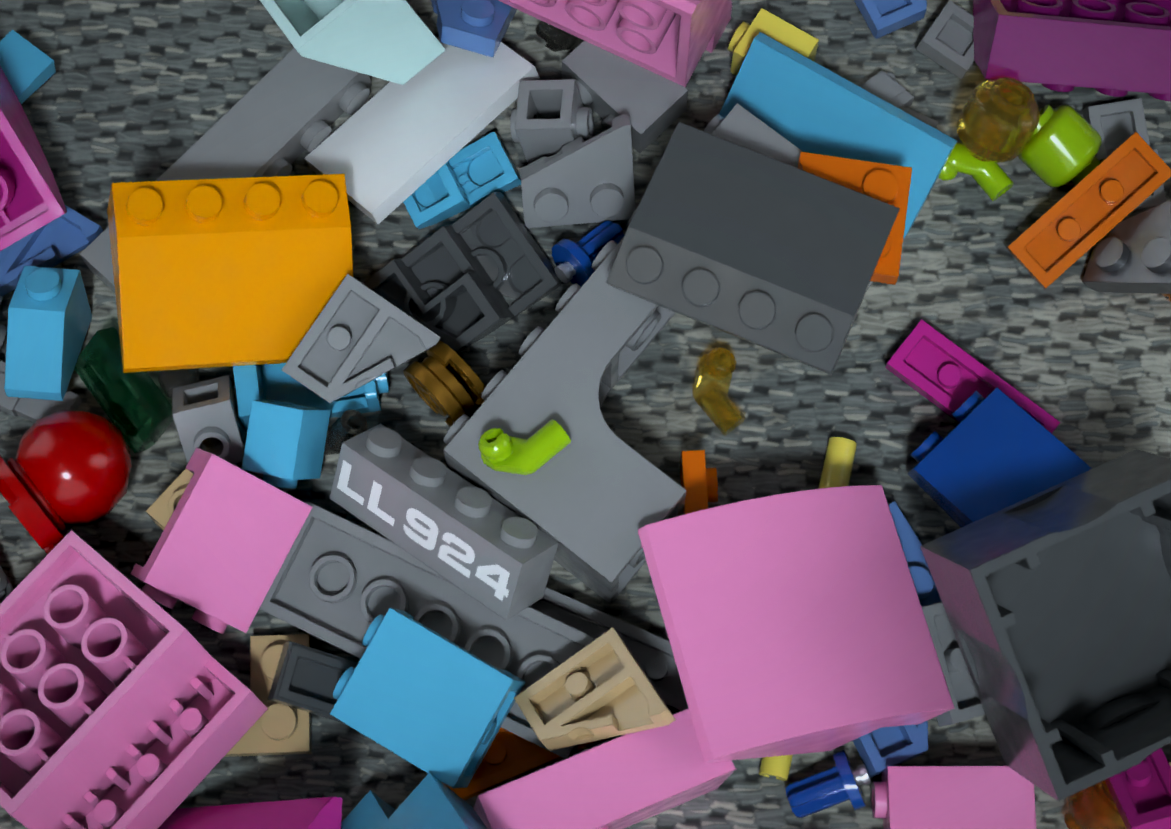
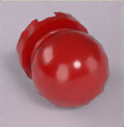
(65, 473)

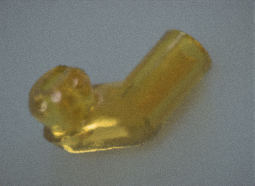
(712, 388)

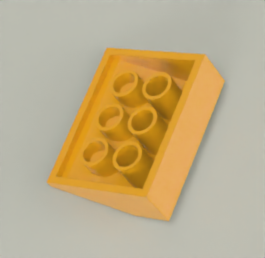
(224, 267)

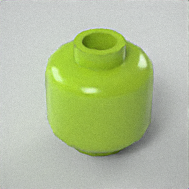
(1062, 147)

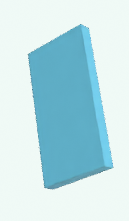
(836, 117)

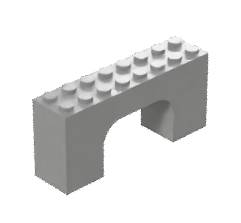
(597, 486)

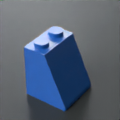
(991, 459)

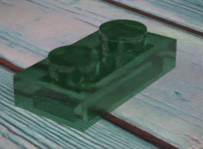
(127, 398)

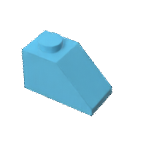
(45, 332)

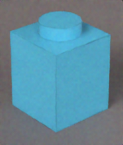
(285, 441)

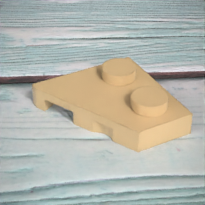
(593, 697)

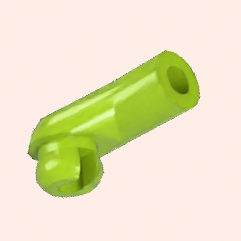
(986, 174)
(522, 455)

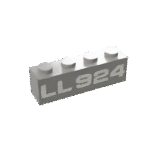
(443, 521)

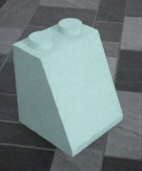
(359, 35)

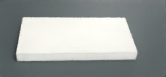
(419, 126)

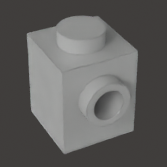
(549, 117)
(209, 419)

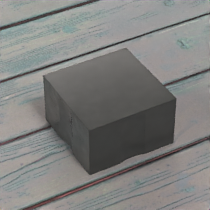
(1069, 621)

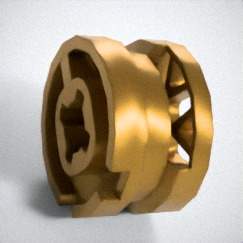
(441, 381)

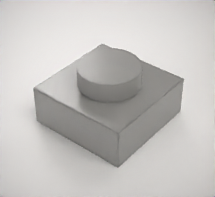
(950, 40)

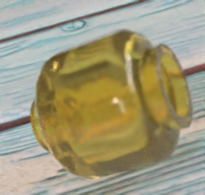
(998, 120)

